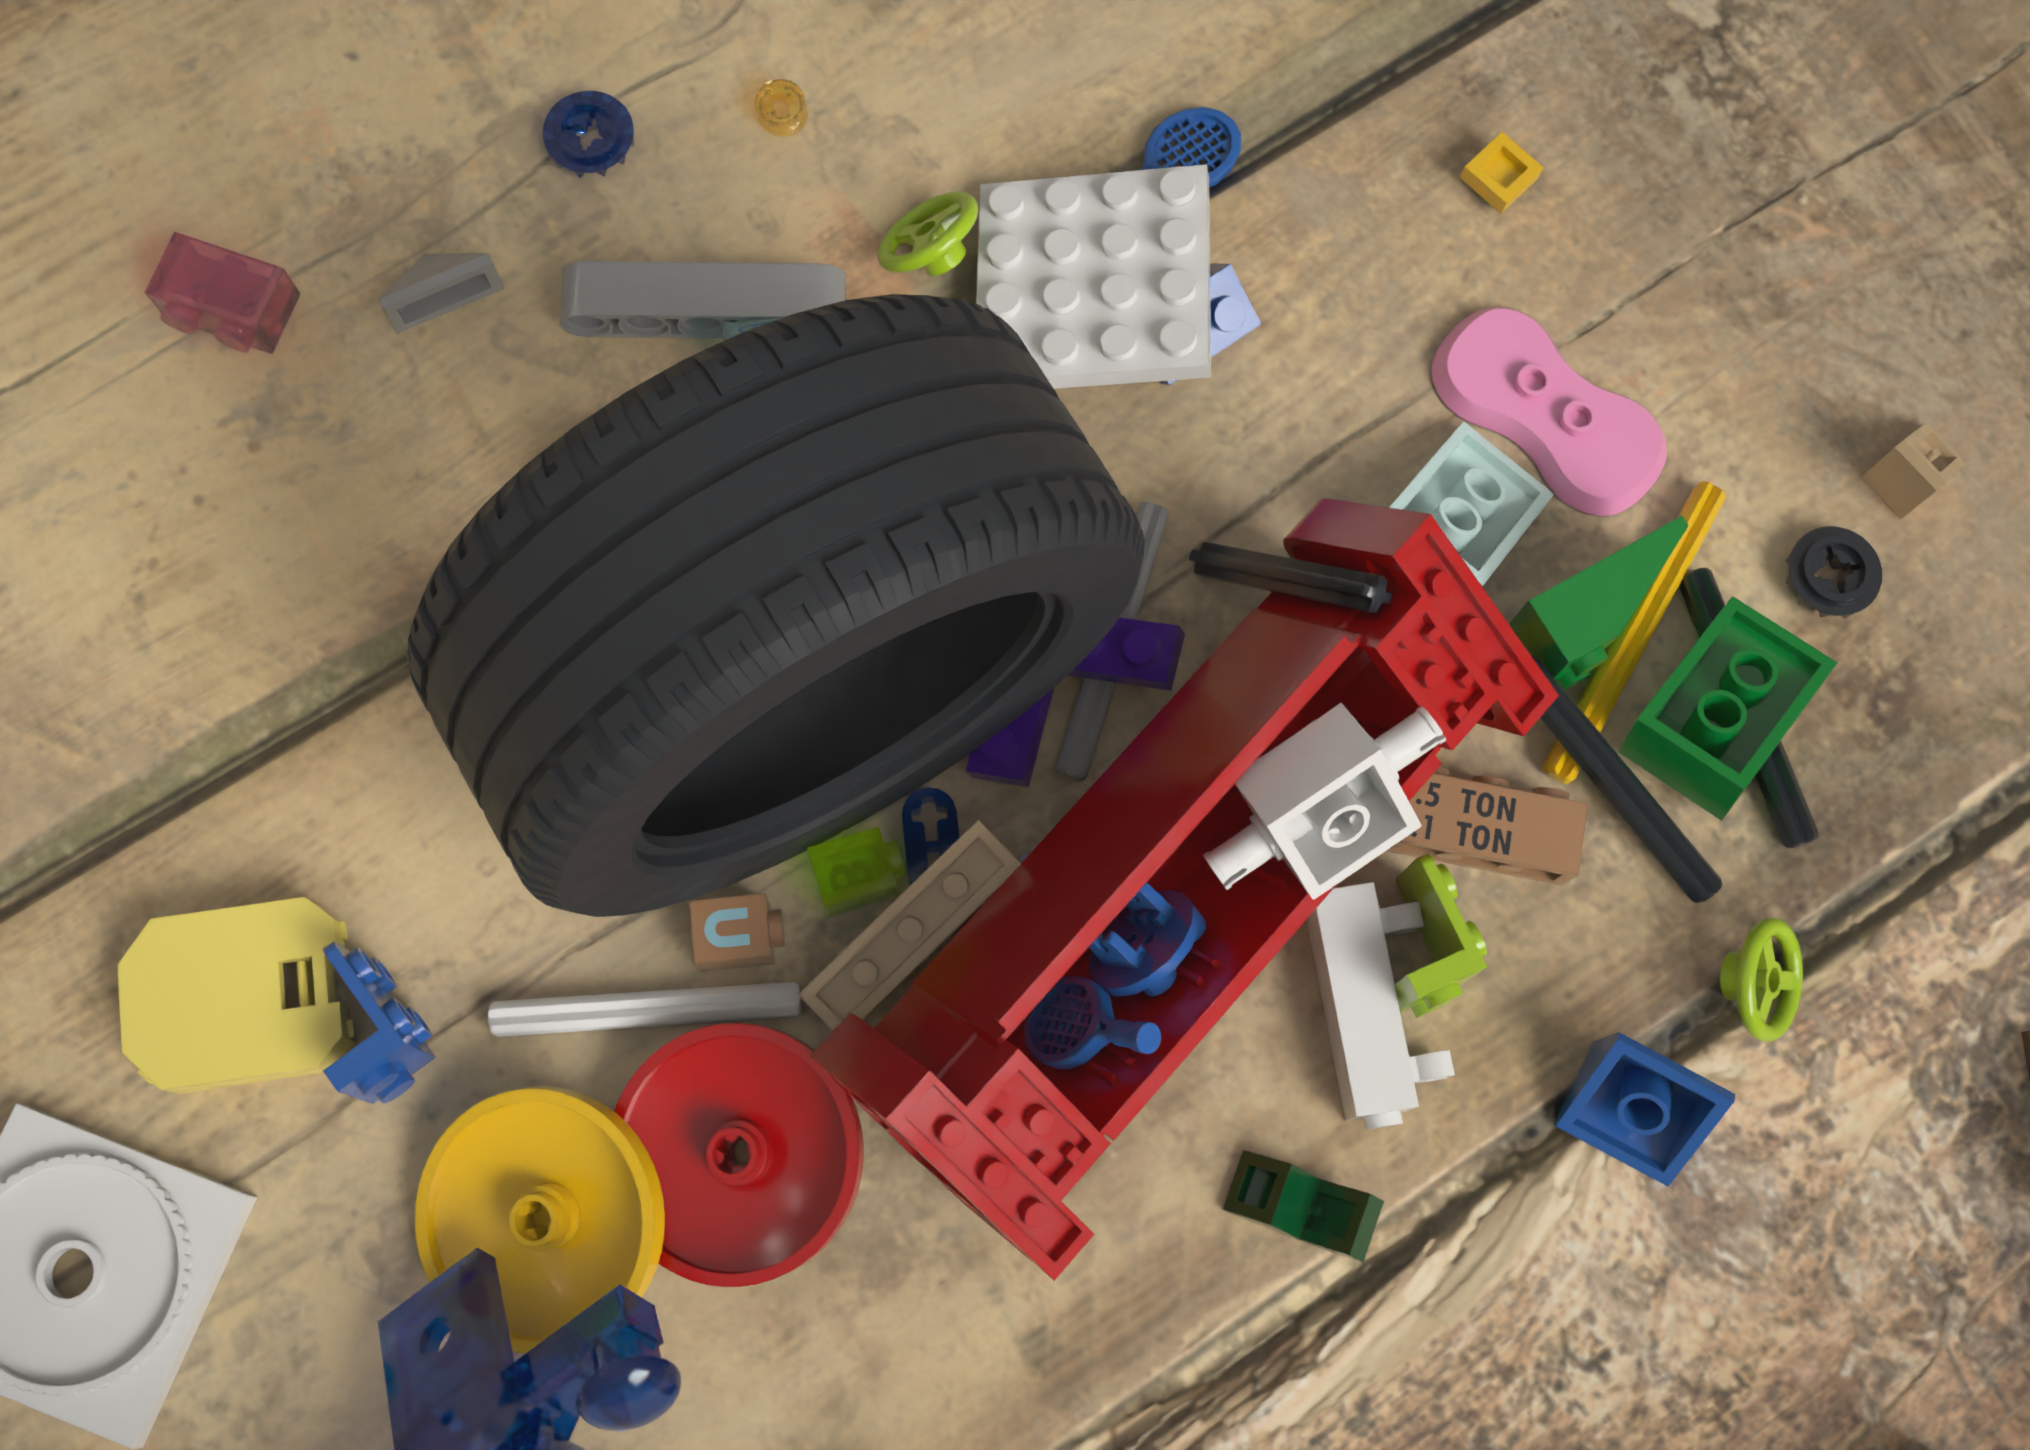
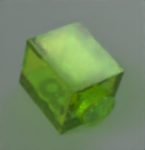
(856, 870)

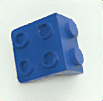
(388, 1058)

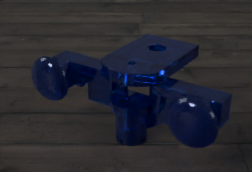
(480, 1399)

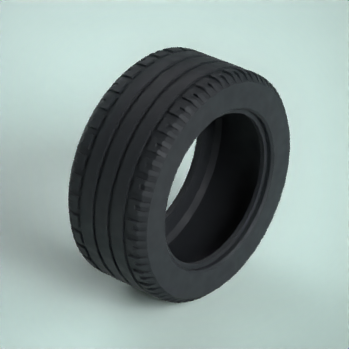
(768, 598)

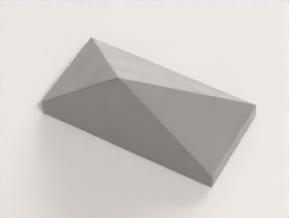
(439, 286)

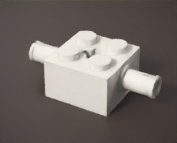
(1327, 800)

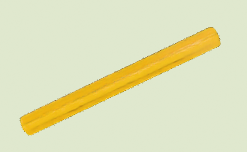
(1626, 650)

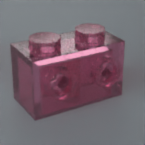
(222, 294)

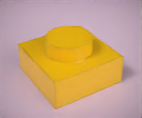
(1501, 172)

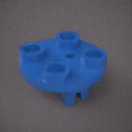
(1145, 943)

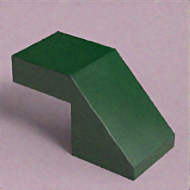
(1303, 1205)

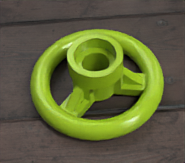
(935, 239)
(1756, 979)

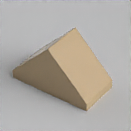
(1913, 470)

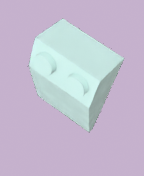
(1476, 499)

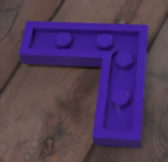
(1128, 654)

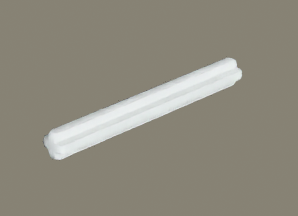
(644, 1009)

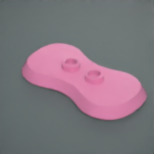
(1586, 441)

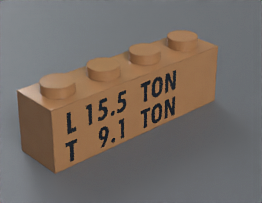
(1497, 827)

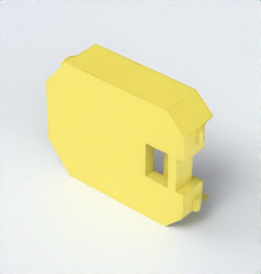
(210, 1002)

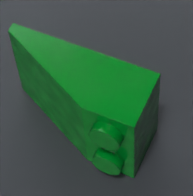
(1589, 610)
(1726, 707)

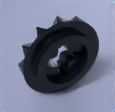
(1843, 551)

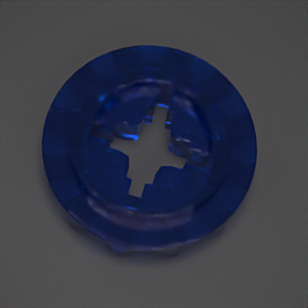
(574, 116)

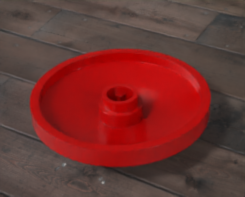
(804, 1147)

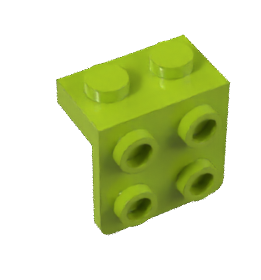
(1452, 942)

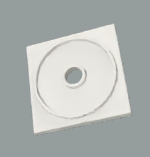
(156, 1260)

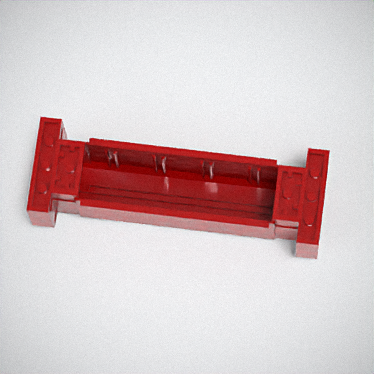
(952, 1056)

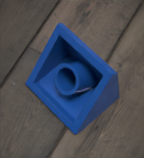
(1641, 1107)

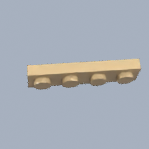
(911, 927)

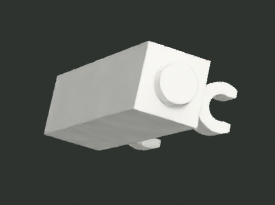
(1363, 1005)

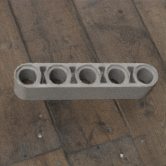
(688, 296)

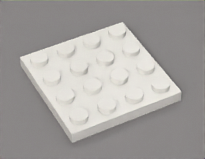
(1102, 273)

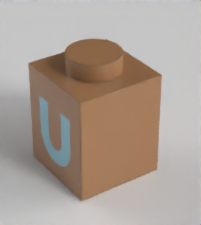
(735, 932)

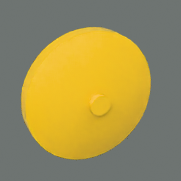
(551, 1194)

